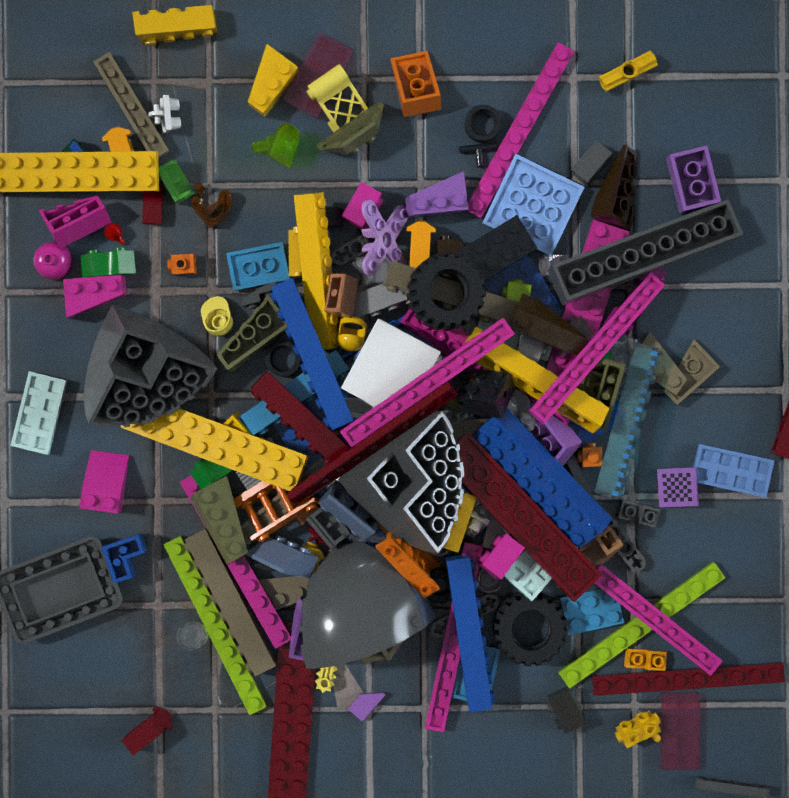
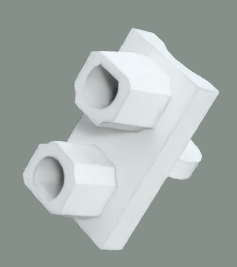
(166, 105)
(477, 521)

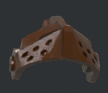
(222, 206)

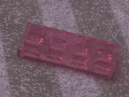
(321, 58)
(680, 731)

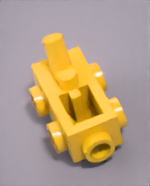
(639, 729)

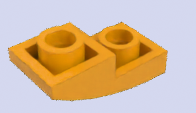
(645, 659)

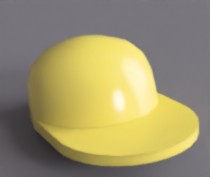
(217, 316)

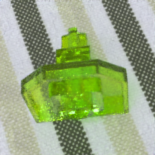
(280, 146)

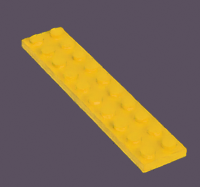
(79, 171)
(226, 447)

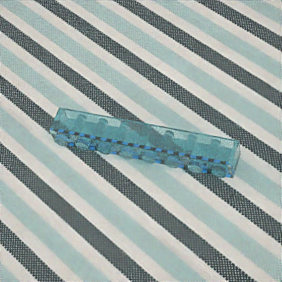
(627, 421)

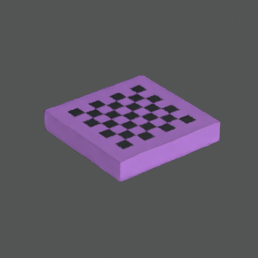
(677, 487)

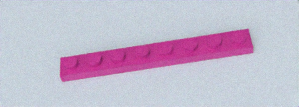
(657, 621)

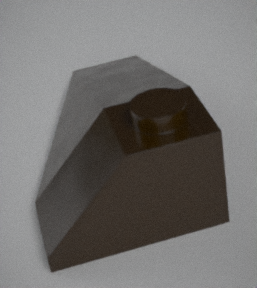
(614, 198)
(542, 324)

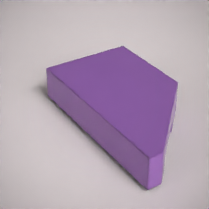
(365, 704)

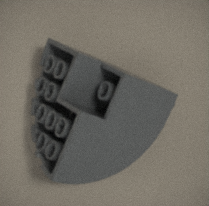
(140, 371)
(412, 484)
(355, 607)

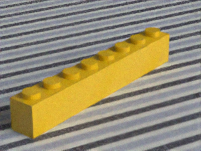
(316, 264)
(536, 380)

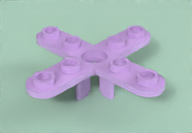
(378, 230)

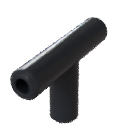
(478, 149)

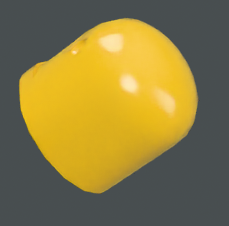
(351, 339)

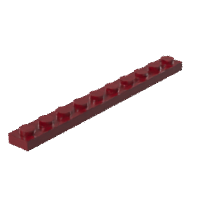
(371, 444)
(687, 678)

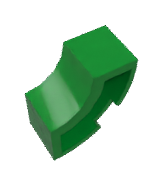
(108, 263)
(208, 472)

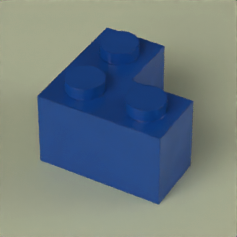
(119, 556)

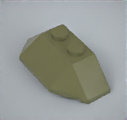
(355, 132)
(604, 385)

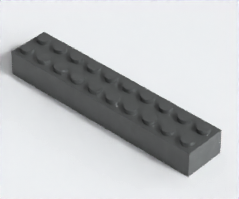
(645, 252)

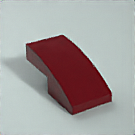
(153, 206)

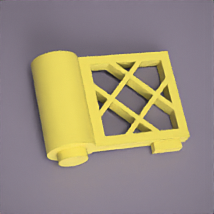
(328, 86)

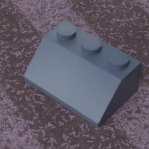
(347, 511)
(284, 556)

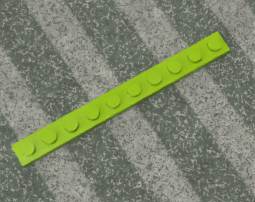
(215, 626)
(636, 629)

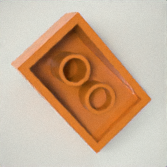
(416, 84)

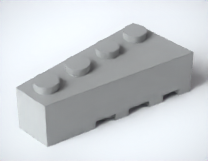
(375, 300)

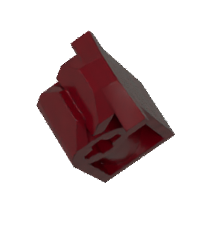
(148, 730)

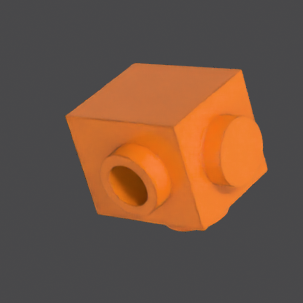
(590, 455)

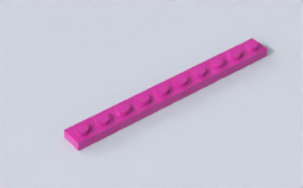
(519, 130)
(596, 348)
(427, 382)
(251, 587)
(448, 659)

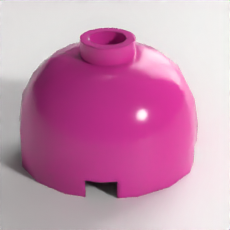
(52, 261)

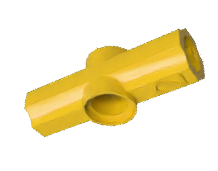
(638, 66)

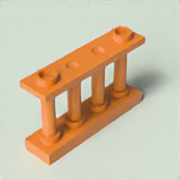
(261, 491)
(410, 563)

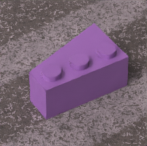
(439, 199)

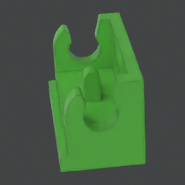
(175, 181)

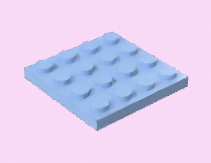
(538, 198)

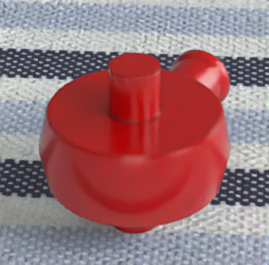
(114, 233)

